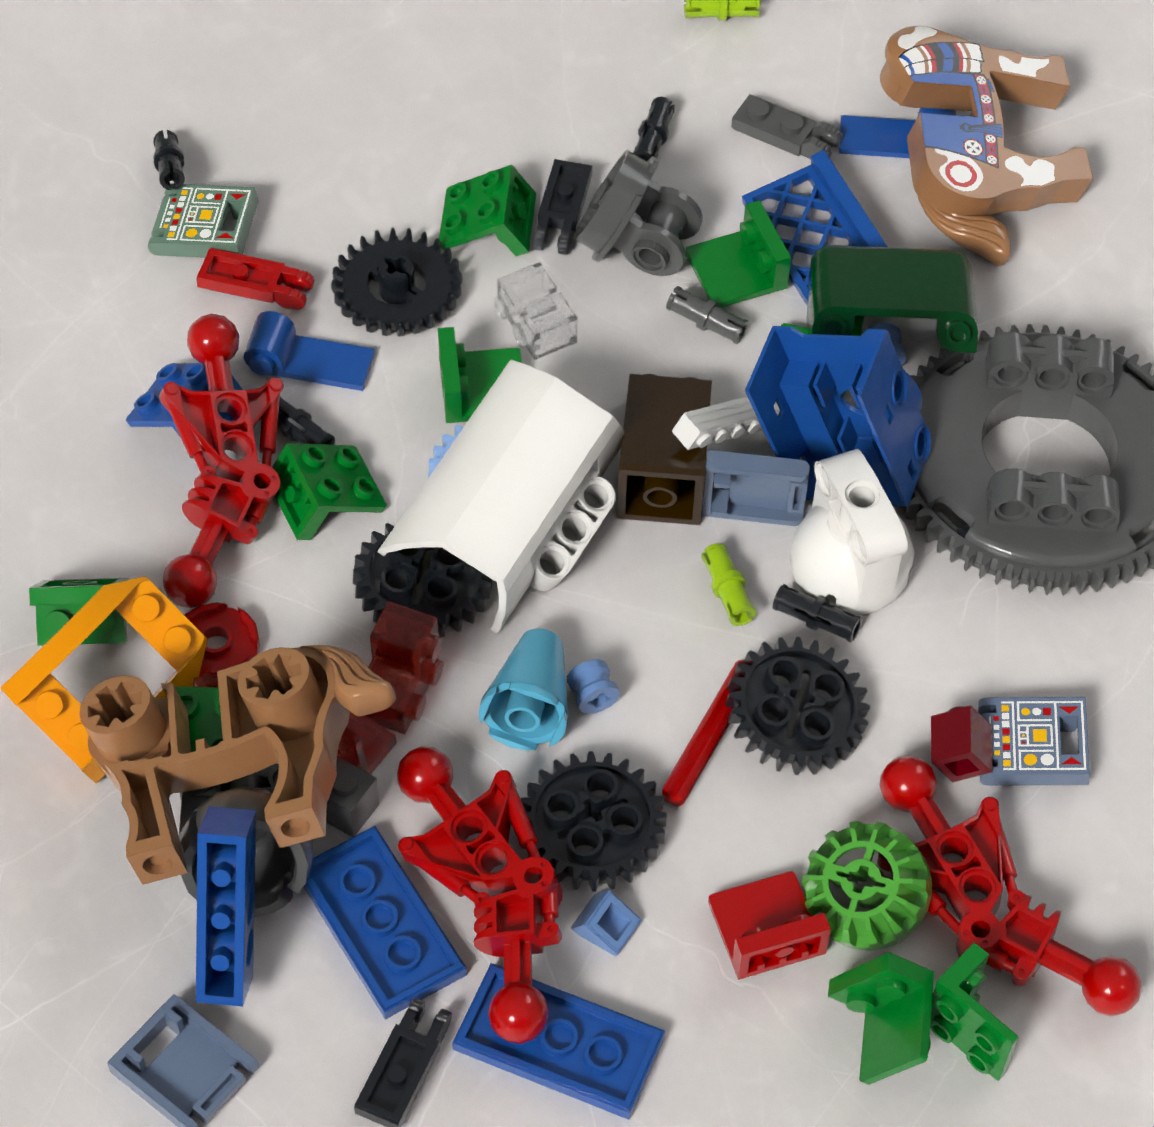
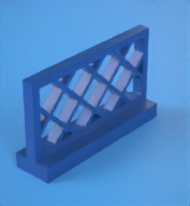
(834, 198)

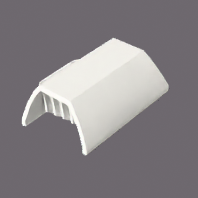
(515, 484)

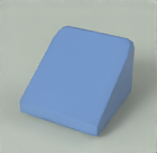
(606, 922)

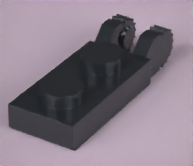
(563, 203)
(402, 1067)

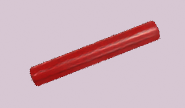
(699, 747)

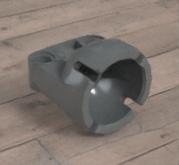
(276, 869)

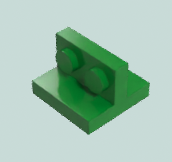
(61, 599)

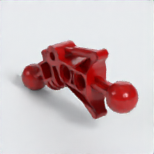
(225, 485)
(506, 902)
(1024, 935)

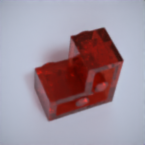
(407, 656)

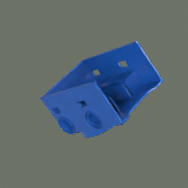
(816, 422)

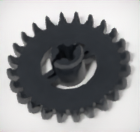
(393, 267)

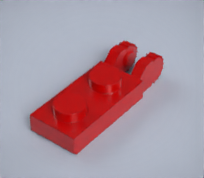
(254, 278)

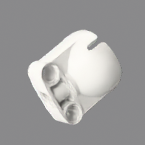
(851, 539)

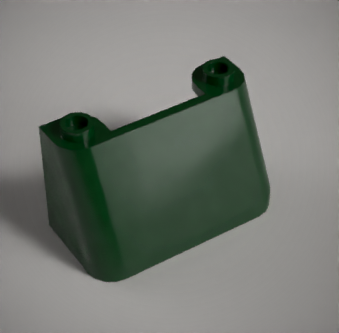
(893, 284)

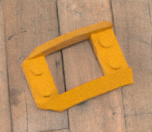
(150, 614)

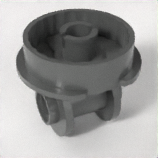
(664, 210)

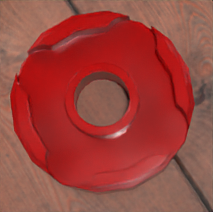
(233, 625)

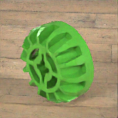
(895, 905)

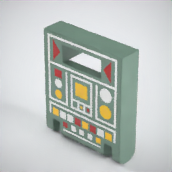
(194, 217)

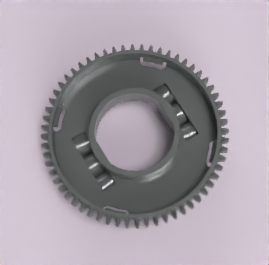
(1052, 524)

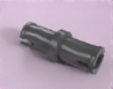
(707, 314)

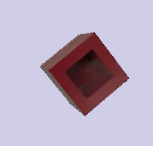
(961, 743)

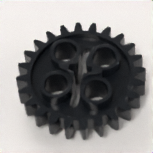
(449, 590)
(836, 718)
(594, 820)

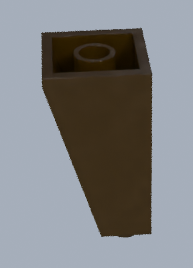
(656, 471)

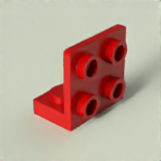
(768, 925)

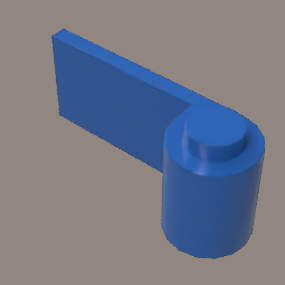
(879, 135)
(280, 352)

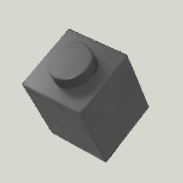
(351, 798)

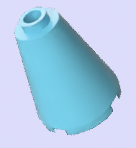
(528, 694)

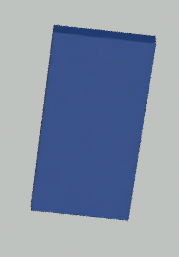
(382, 922)
(579, 1053)

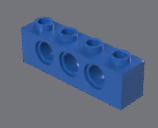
(225, 905)

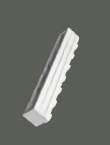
(717, 423)

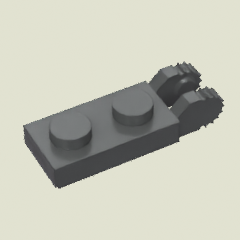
(784, 128)

